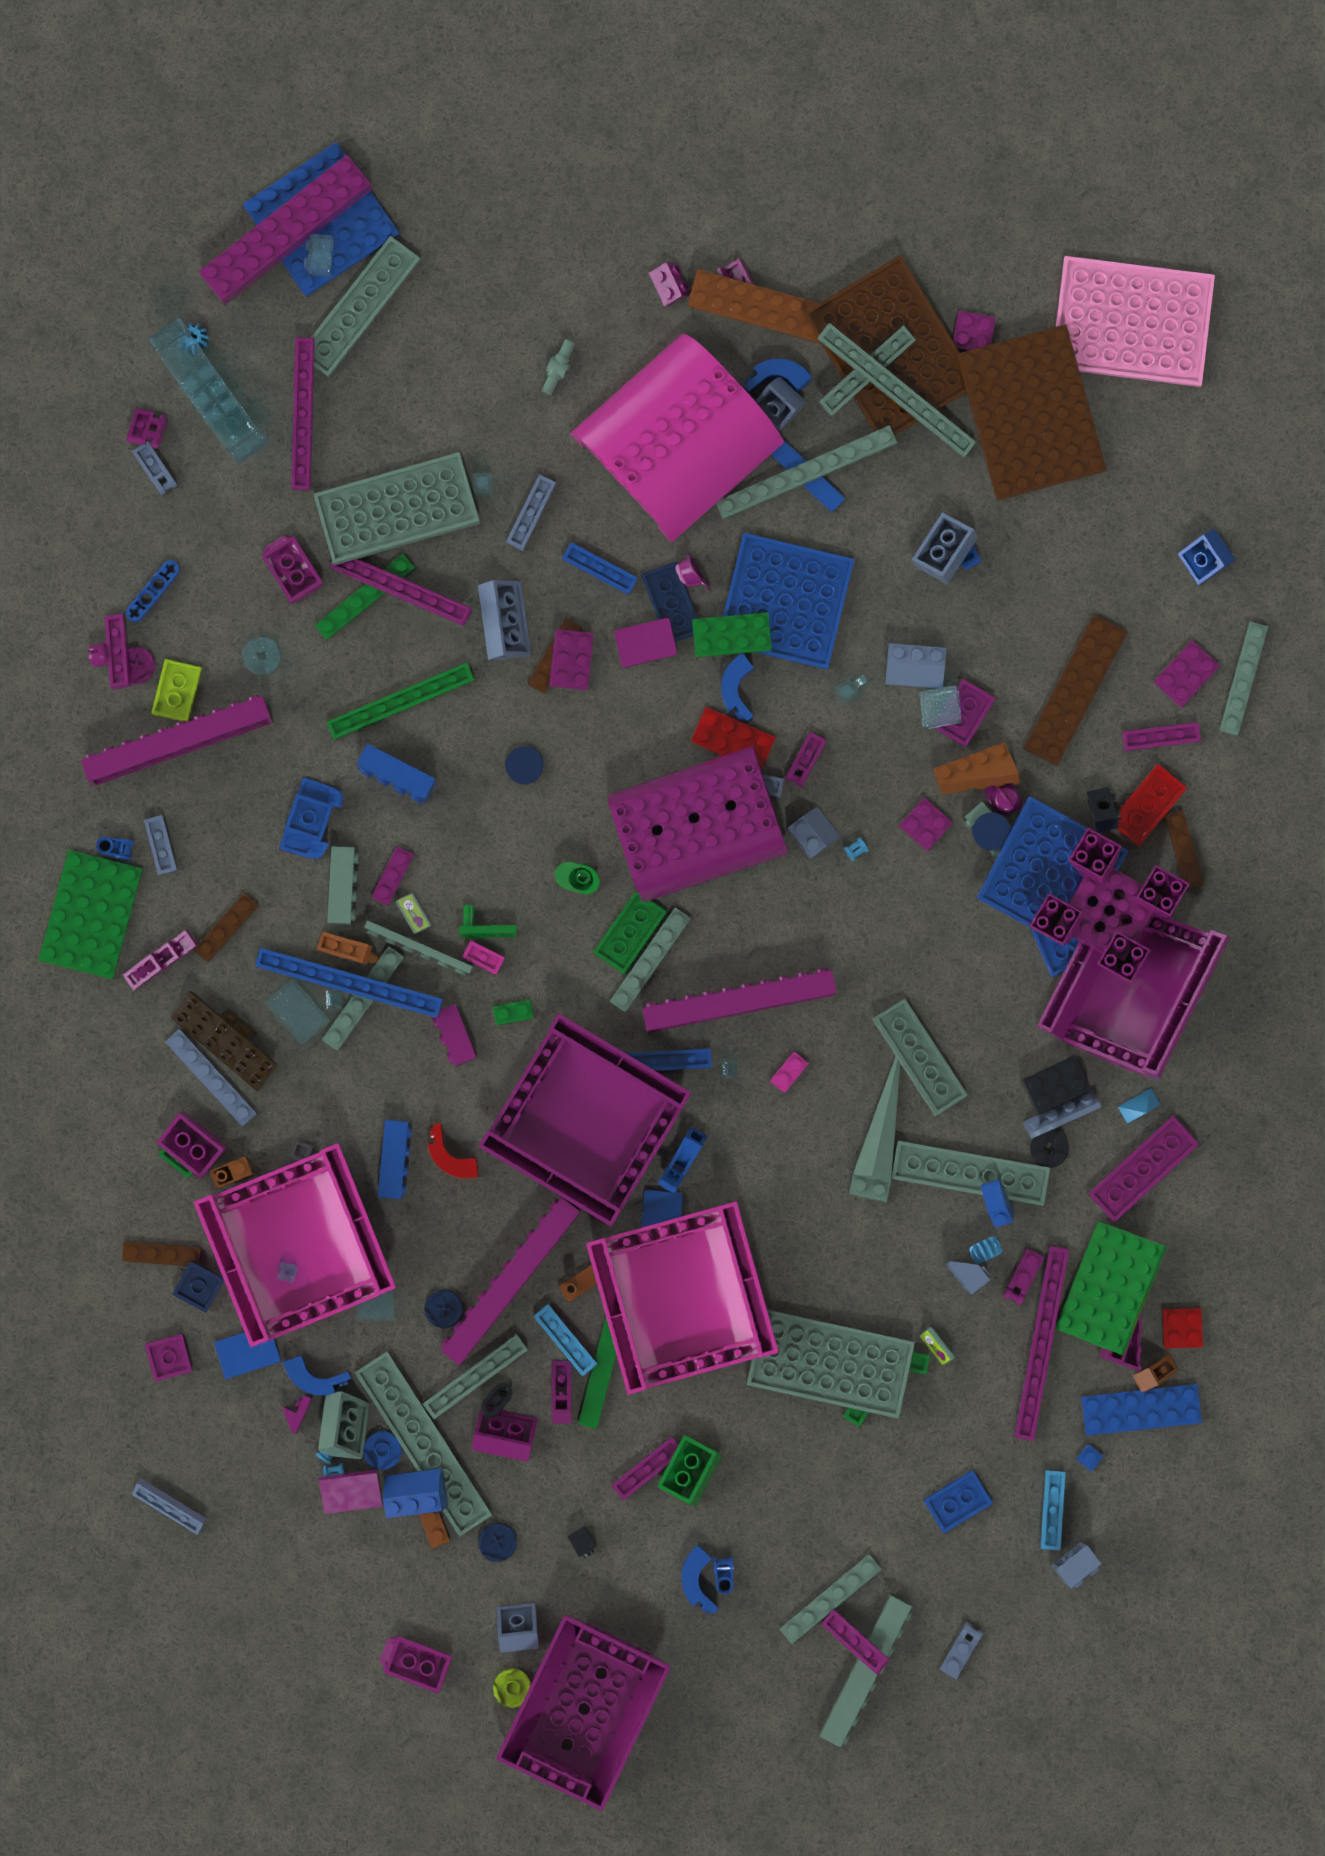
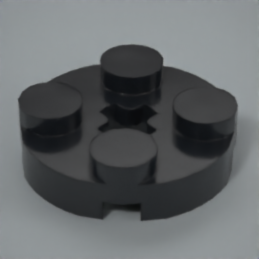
(1056, 1157)

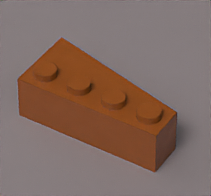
(977, 770)

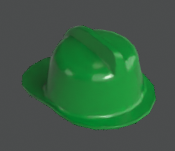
(577, 877)

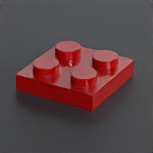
(1182, 1328)

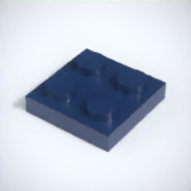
(198, 1286)

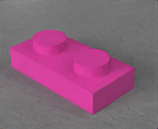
(483, 957)
(789, 1072)

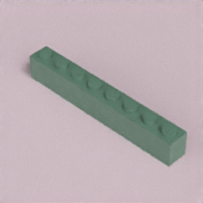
(861, 1677)

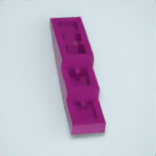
(160, 959)

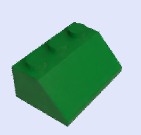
(689, 1471)

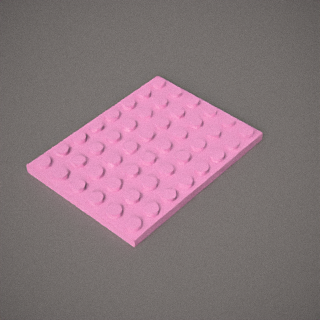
(1136, 319)

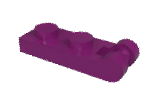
(806, 759)
(1023, 1276)

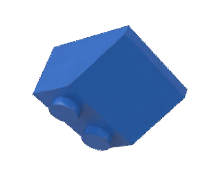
(1206, 556)

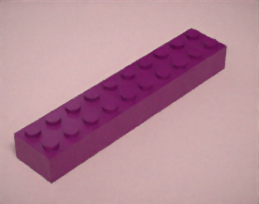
(285, 230)
(177, 740)
(739, 1001)
(510, 1282)

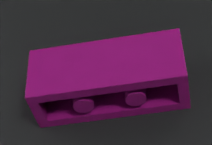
(454, 1036)

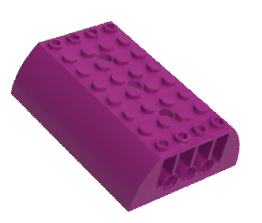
(701, 850)
(601, 1736)

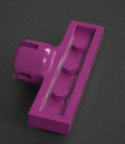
(113, 652)

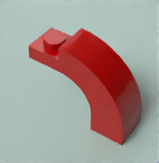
(455, 1167)

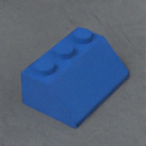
(414, 1493)

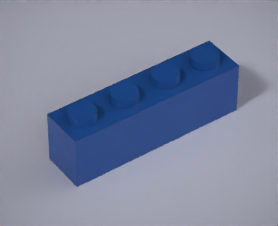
(394, 1159)

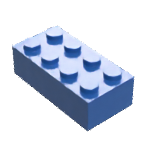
(396, 773)

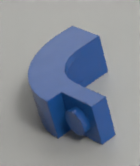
(788, 370)
(733, 675)
(682, 1160)
(302, 1378)
(690, 1574)

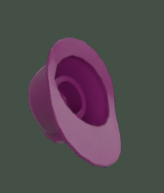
(690, 574)
(1003, 799)

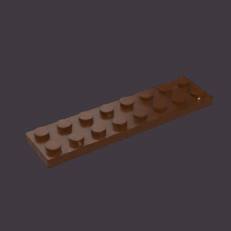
(1075, 690)

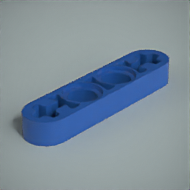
(150, 589)

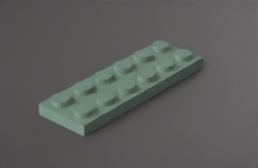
(919, 1057)

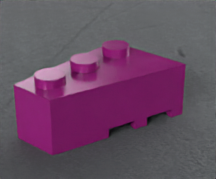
(1132, 1355)

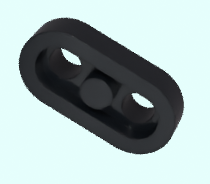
(496, 1401)

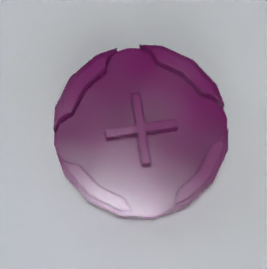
(140, 665)

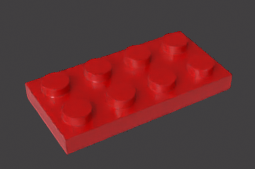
(726, 735)
(1149, 804)

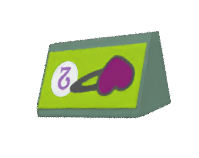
(413, 913)
(937, 1346)

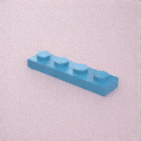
(565, 1340)
(1052, 1510)

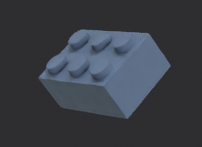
(944, 548)
(1076, 1565)

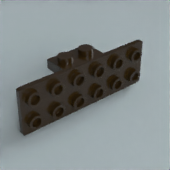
(226, 1038)

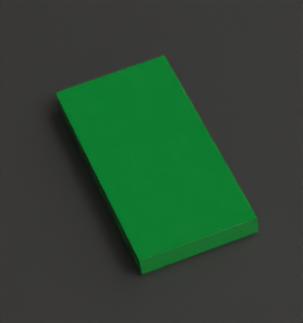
(629, 932)

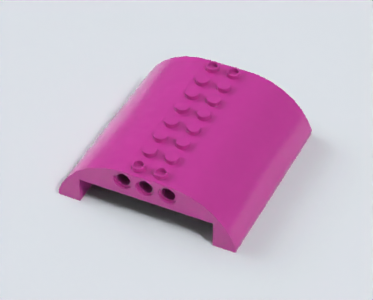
(679, 435)
(302, 1218)
(682, 1297)

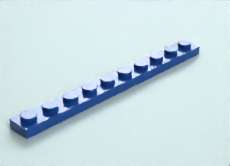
(349, 983)

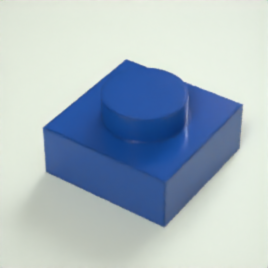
(971, 559)
(1089, 1457)

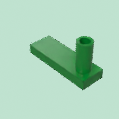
(469, 929)

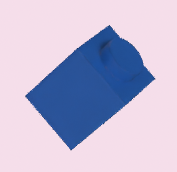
(997, 1203)

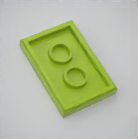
(176, 690)

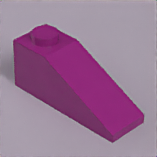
(561, 1392)

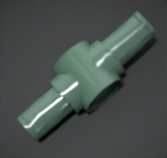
(557, 367)

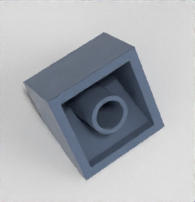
(780, 403)
(813, 833)
(969, 1275)
(517, 1627)

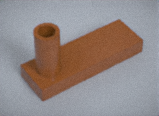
(347, 949)
(578, 1284)

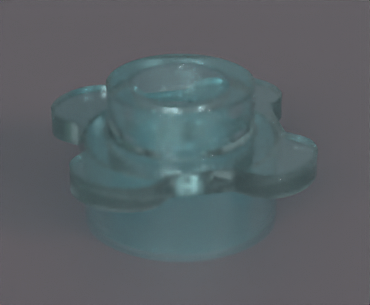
(287, 1267)

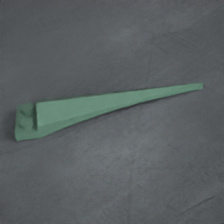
(874, 1166)

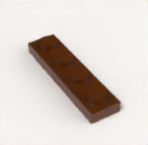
(541, 676)
(1183, 849)
(226, 927)
(160, 1254)

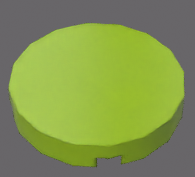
(513, 1682)

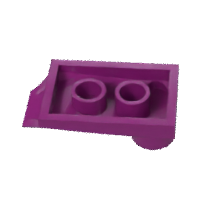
(291, 569)
(415, 1663)

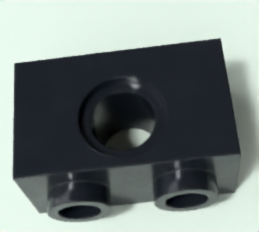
(1103, 819)

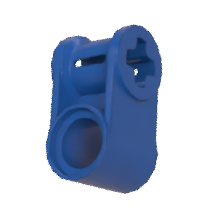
(117, 847)
(724, 1572)

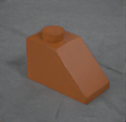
(1155, 1373)

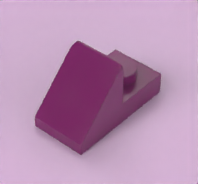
(295, 1418)

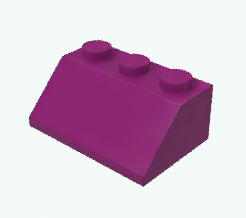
(192, 1144)
(505, 1435)

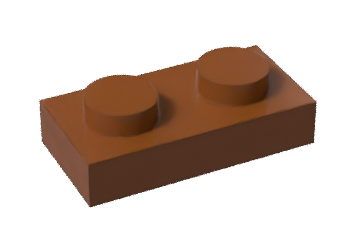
(434, 1528)

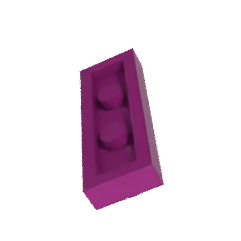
(392, 876)

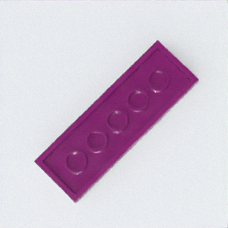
(1143, 1169)

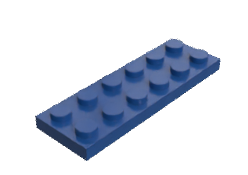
(1141, 1409)

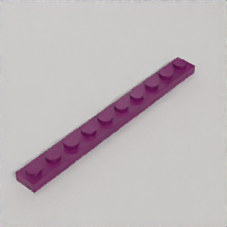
(1041, 1343)

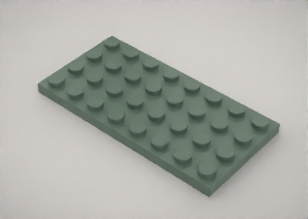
(396, 508)
(834, 1365)

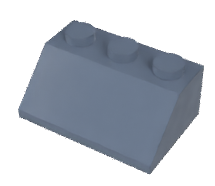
(915, 666)

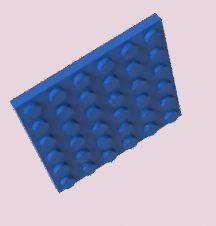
(355, 232)
(798, 590)
(1036, 865)

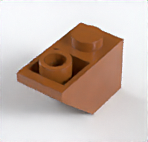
(231, 1172)

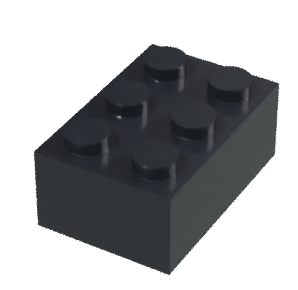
(1055, 1085)

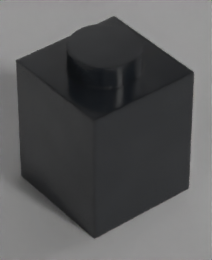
(582, 1542)

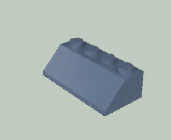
(504, 619)

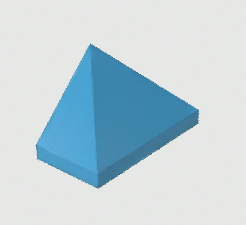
(1139, 1105)

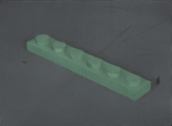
(855, 381)
(1243, 678)
(410, 945)
(650, 960)
(359, 1005)
(475, 1376)
(830, 1599)

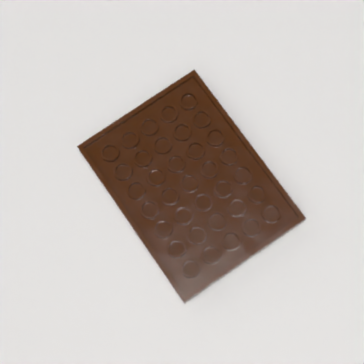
(873, 312)
(1031, 412)

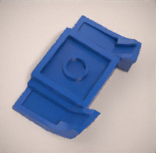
(310, 818)

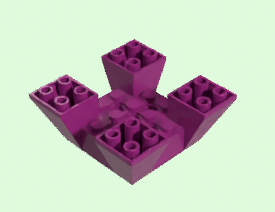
(1118, 943)

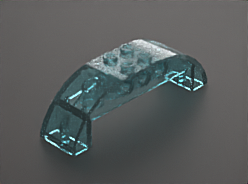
(207, 391)

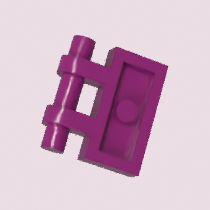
(140, 428)

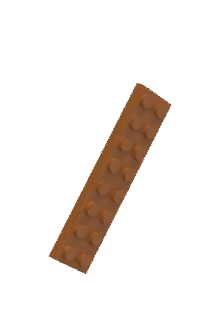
(751, 304)

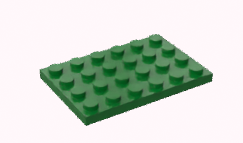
(90, 914)
(1111, 1288)

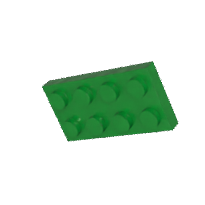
(731, 635)

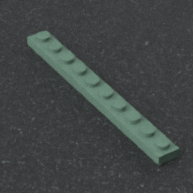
(896, 390)
(806, 472)

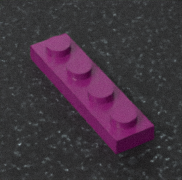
(1161, 736)
(645, 1469)
(855, 1642)

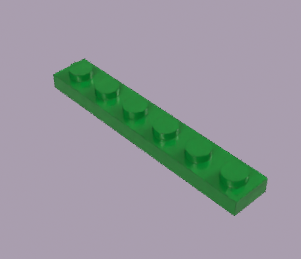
(360, 601)

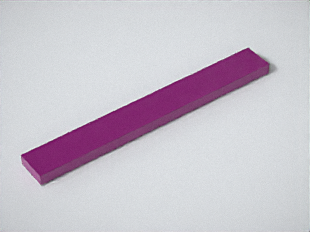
(303, 413)
(405, 590)

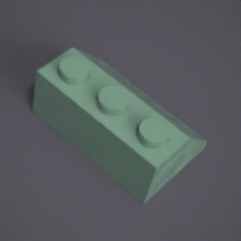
(343, 1426)

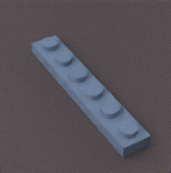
(211, 1077)

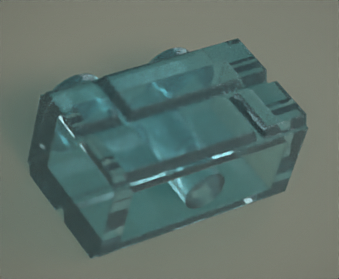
(320, 255)

